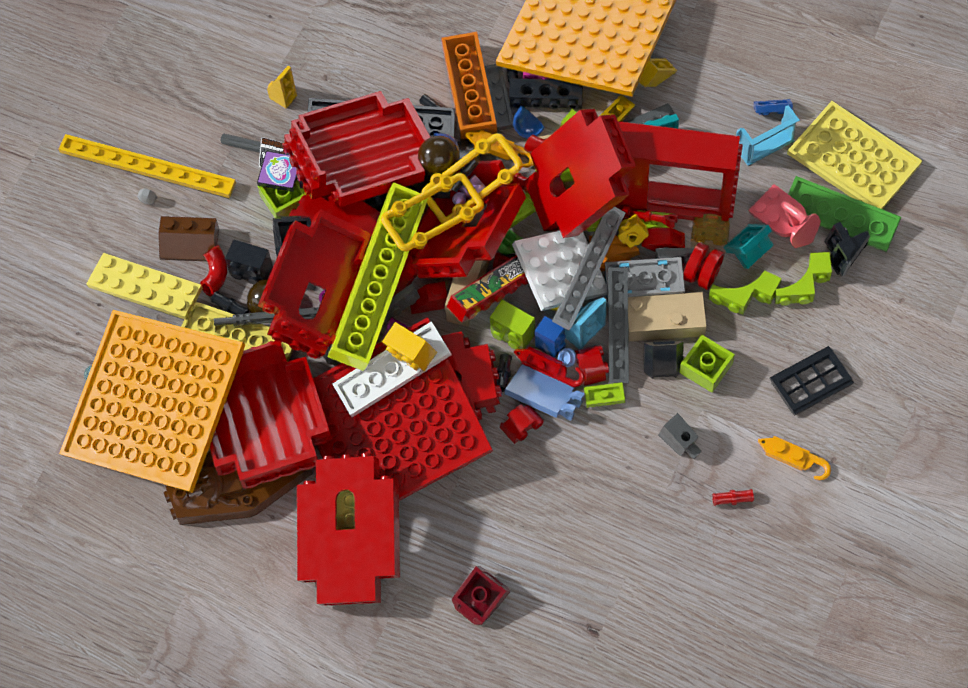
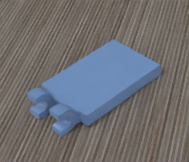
(544, 393)

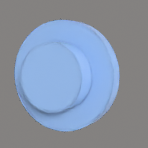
(567, 356)

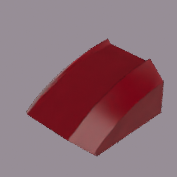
(479, 596)

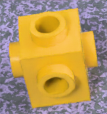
(632, 231)

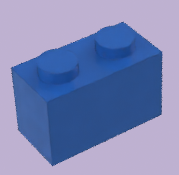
(550, 337)

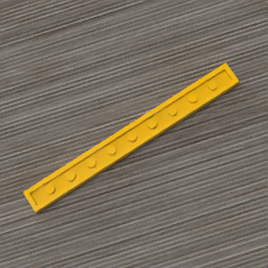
(147, 166)

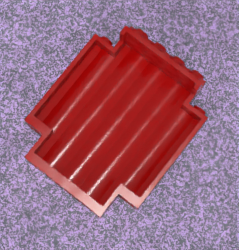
(357, 148)
(269, 418)

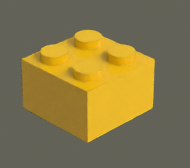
(409, 347)

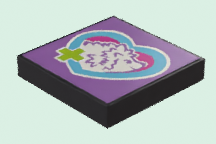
(277, 172)

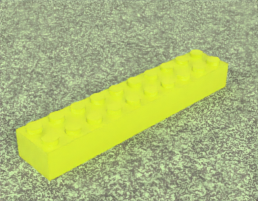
(375, 284)

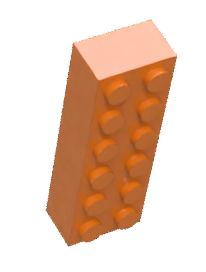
(468, 84)

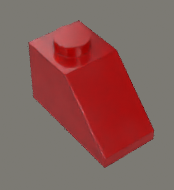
(432, 298)

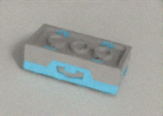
(651, 276)

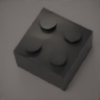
(248, 262)

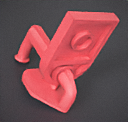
(781, 210)

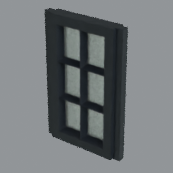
(811, 380)

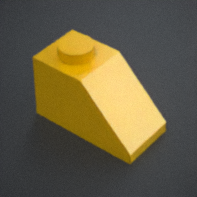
(656, 72)

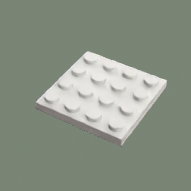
(551, 264)

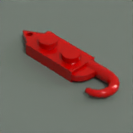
(548, 365)

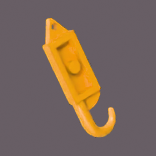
(497, 149)
(793, 455)

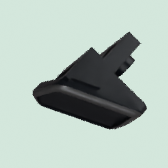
(843, 248)

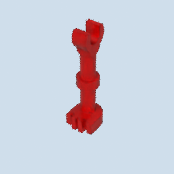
(668, 220)

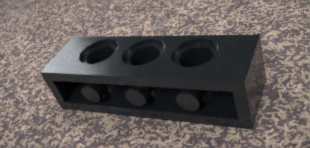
(539, 87)

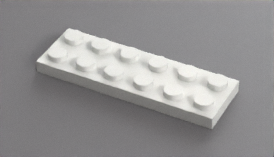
(385, 374)

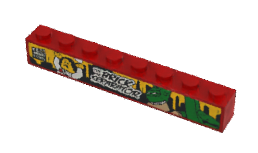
(487, 289)

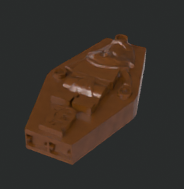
(224, 497)

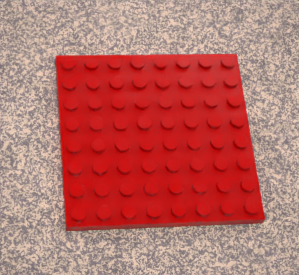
(414, 431)

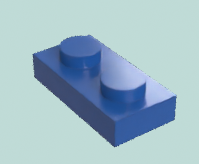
(766, 107)

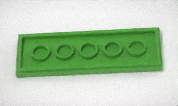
(853, 214)

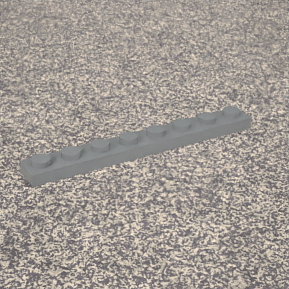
(588, 268)

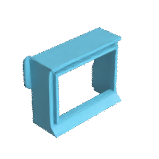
(769, 141)

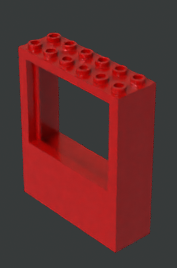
(682, 150)

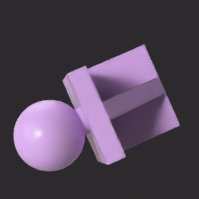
(460, 197)

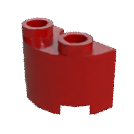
(592, 365)
(520, 422)

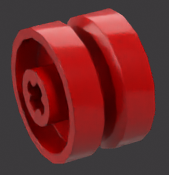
(703, 266)

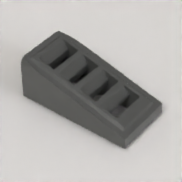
(684, 253)

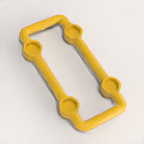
(482, 147)
(420, 239)

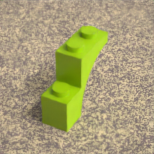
(803, 290)
(739, 298)

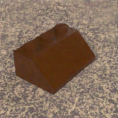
(187, 237)

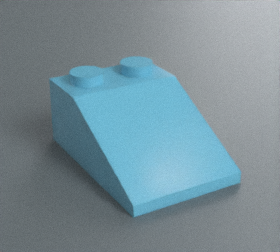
(587, 323)

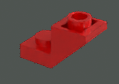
(663, 238)

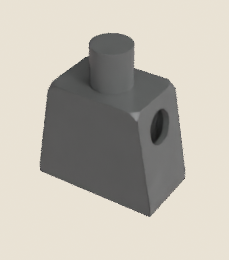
(680, 436)

